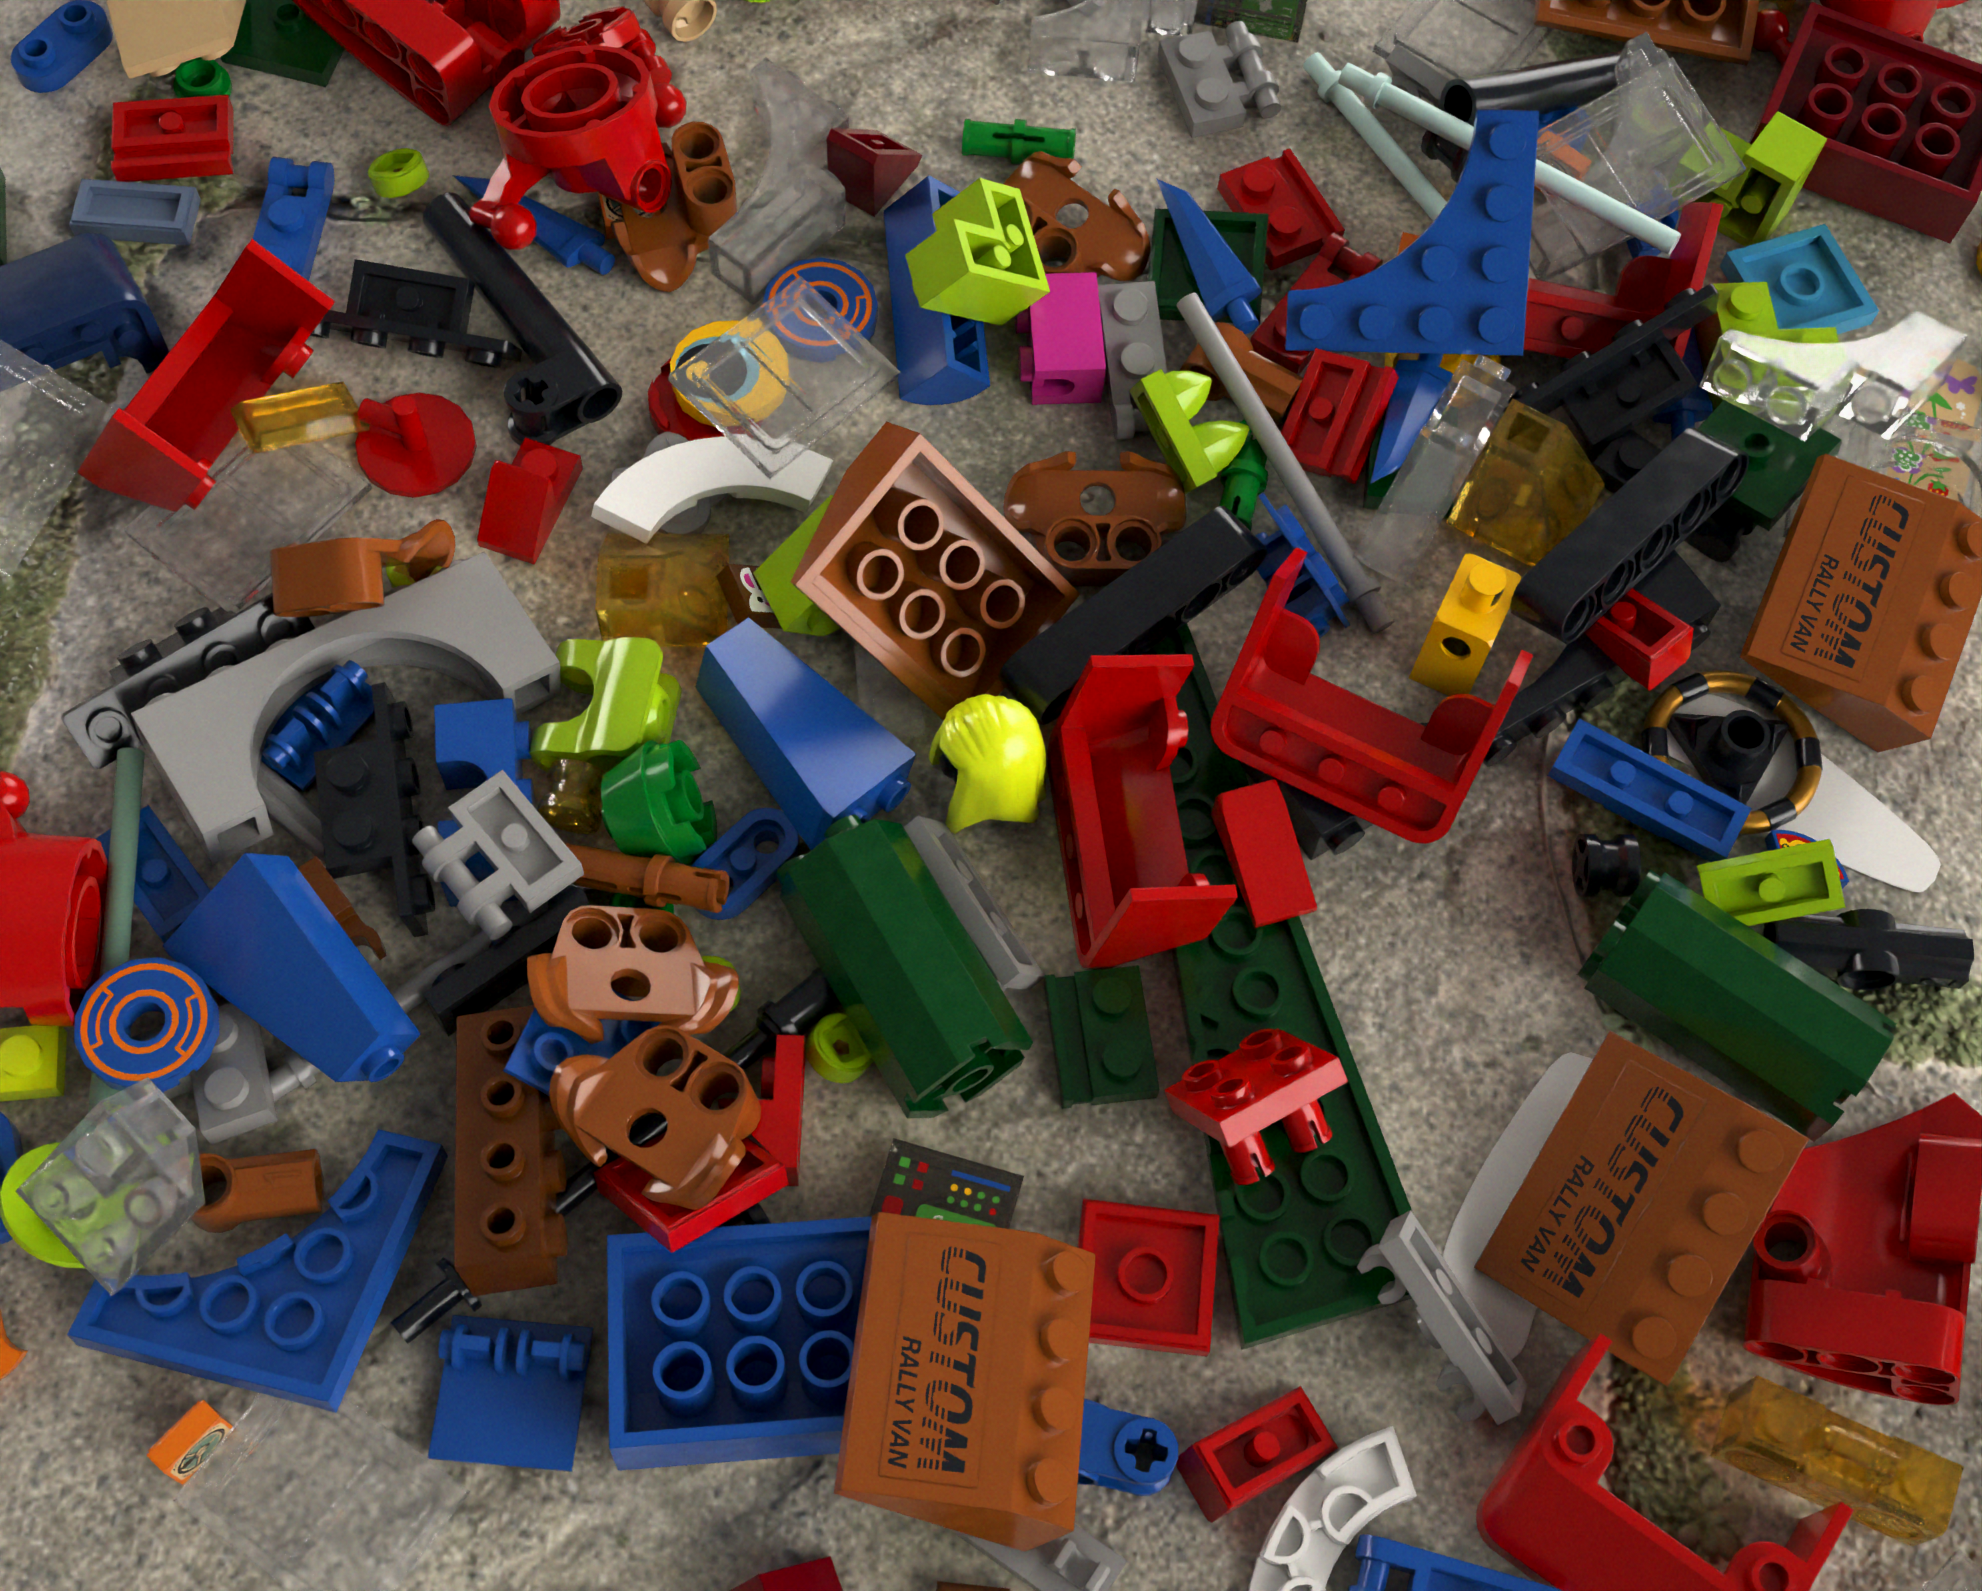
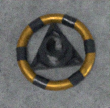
(1737, 748)

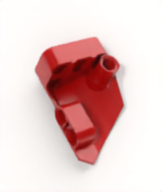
(1884, 1260)

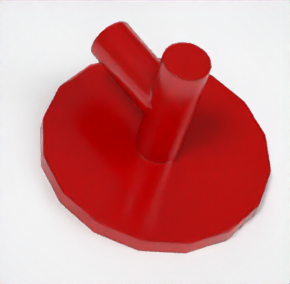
(414, 444)

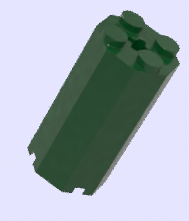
(902, 965)
(1737, 1004)

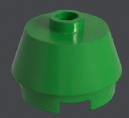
(656, 804)

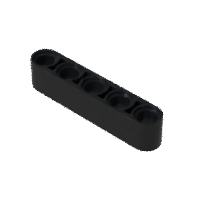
(1629, 535)
(1135, 610)

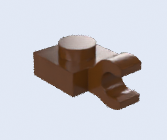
(340, 907)

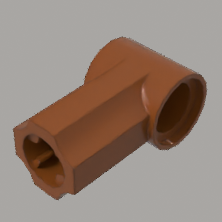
(1272, 382)
(261, 1188)

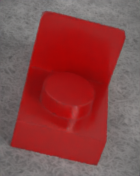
(527, 499)
(781, 1118)

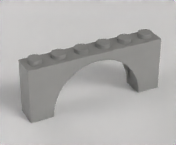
(214, 732)

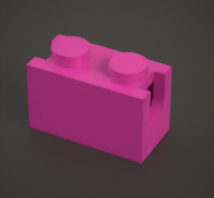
(1063, 342)

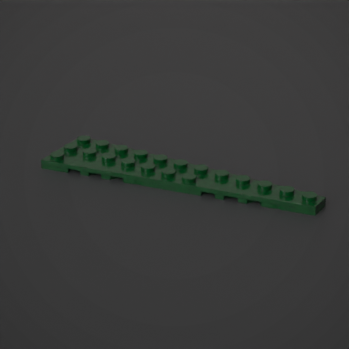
(1306, 1225)

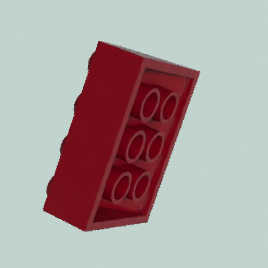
(1894, 117)

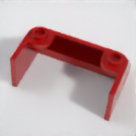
(1577, 320)
(228, 355)
(1341, 743)
(1121, 813)
(1577, 1536)

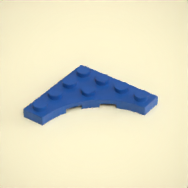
(1459, 280)
(292, 1310)

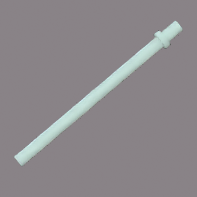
(1381, 92)
(1374, 135)

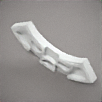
(684, 473)
(1330, 1511)

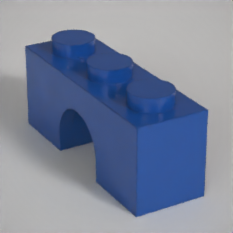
(470, 748)

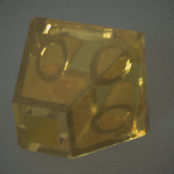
(1527, 486)
(662, 588)

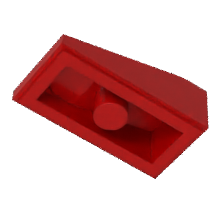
(1643, 639)
(1264, 852)
(1254, 1454)

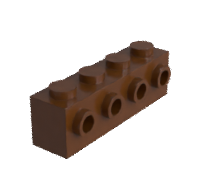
(504, 1163)

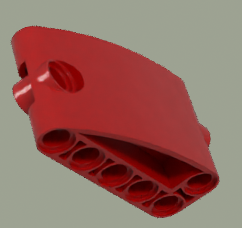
(436, 50)

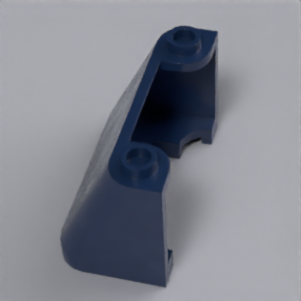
(78, 303)

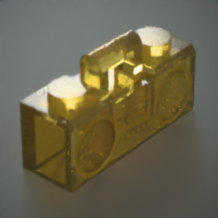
(1835, 1460)

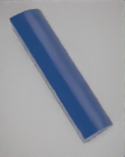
(936, 352)

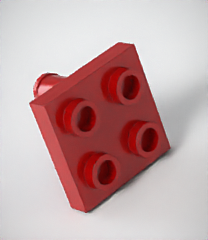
(1254, 1087)

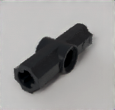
(1873, 951)

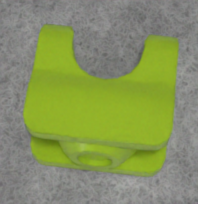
(627, 706)

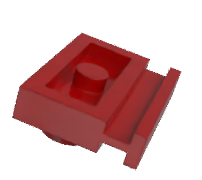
(172, 138)
(1295, 208)
(1337, 414)

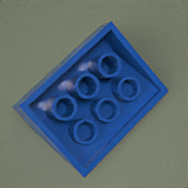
(732, 1342)

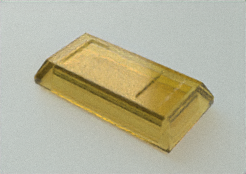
(298, 417)

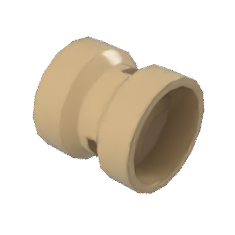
(684, 18)

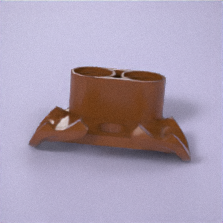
(699, 203)
(1109, 241)
(1047, 504)
(347, 572)
(638, 956)
(702, 1147)

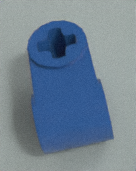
(1108, 1446)

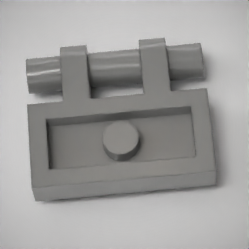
(1202, 80)
(513, 840)

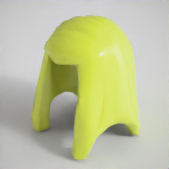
(997, 760)

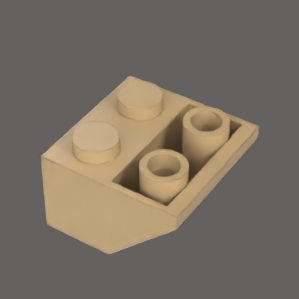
(164, 33)

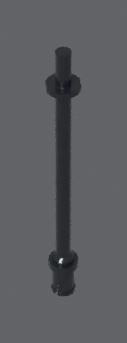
(785, 1017)

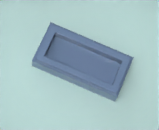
(136, 211)

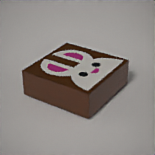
(746, 595)

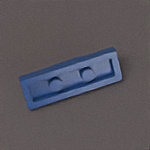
(1649, 792)

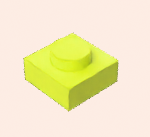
(32, 1062)

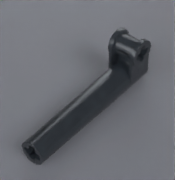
(1527, 88)
(568, 379)

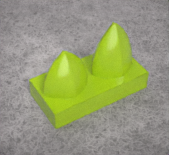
(1192, 451)
(1775, 883)

